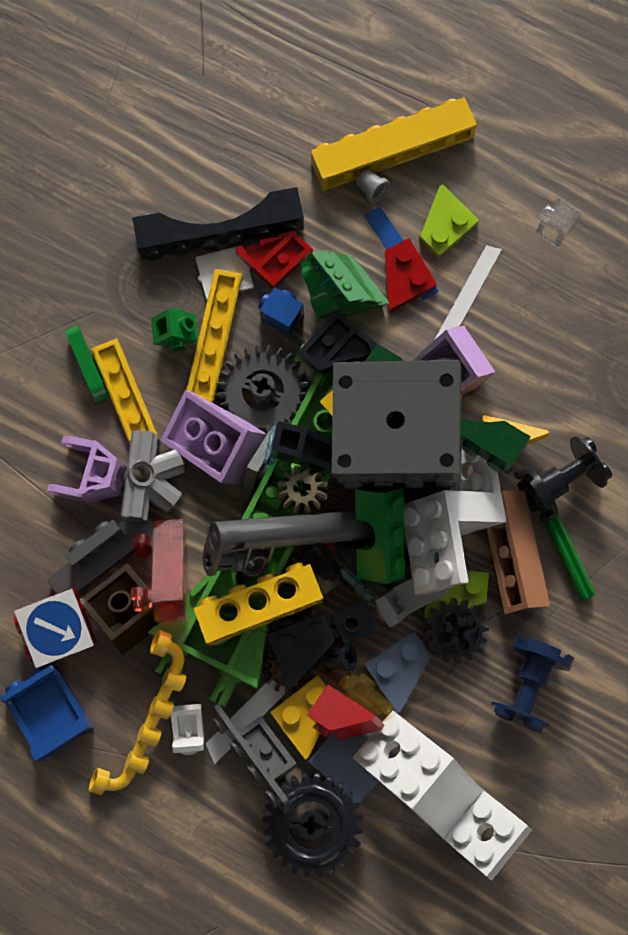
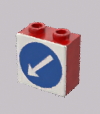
(54, 627)

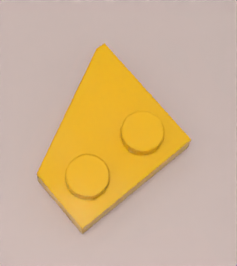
(293, 716)

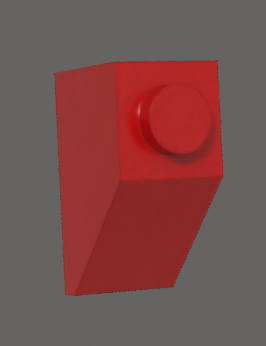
(341, 716)

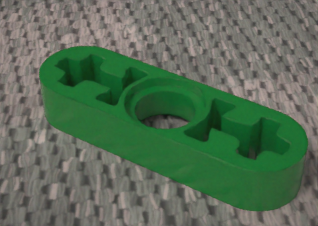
(87, 364)

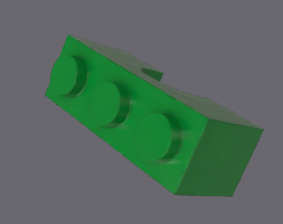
(384, 512)

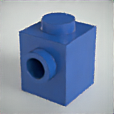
(281, 310)

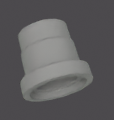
(373, 186)

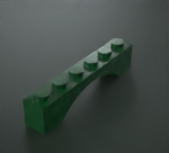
(493, 441)

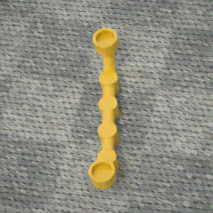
(148, 733)

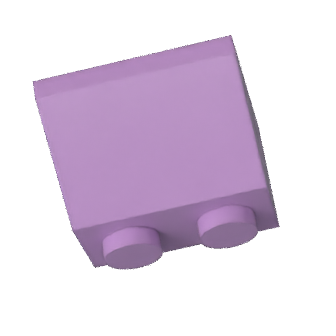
(459, 345)

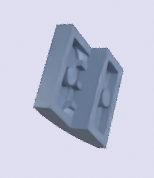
(336, 760)

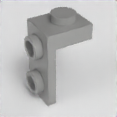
(401, 601)

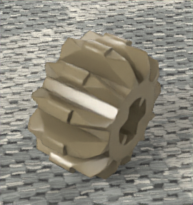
(308, 482)

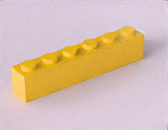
(393, 143)

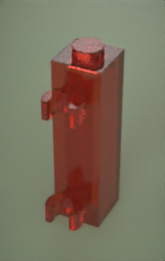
(168, 571)

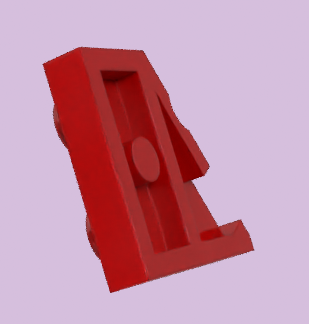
(406, 275)

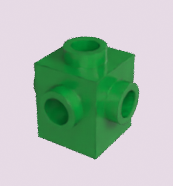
(174, 329)

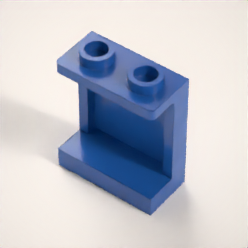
(46, 711)

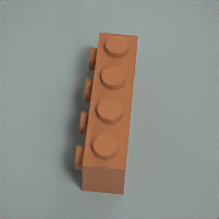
(517, 557)

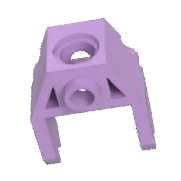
(101, 476)

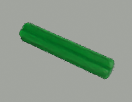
(570, 559)

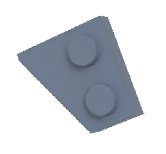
(399, 669)

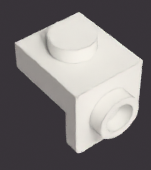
(187, 729)

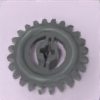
(261, 362)

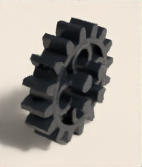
(460, 615)

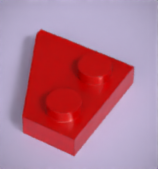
(275, 257)

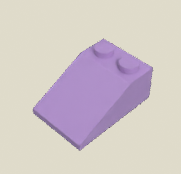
(212, 438)

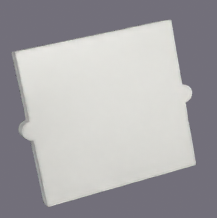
(226, 261)

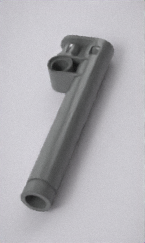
(249, 543)

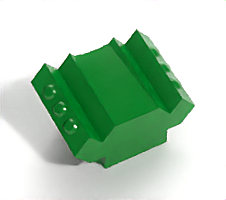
(339, 285)

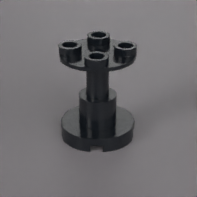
(553, 483)

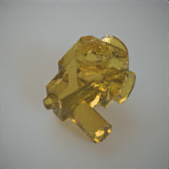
(362, 692)

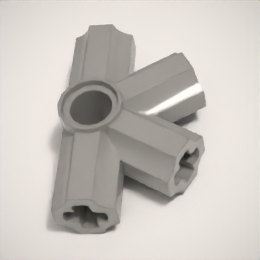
(156, 472)

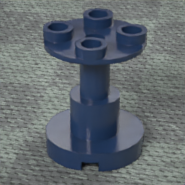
(535, 673)

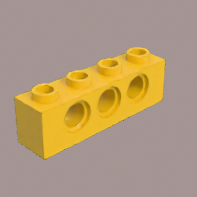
(247, 619)

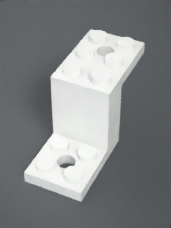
(441, 520)
(442, 794)

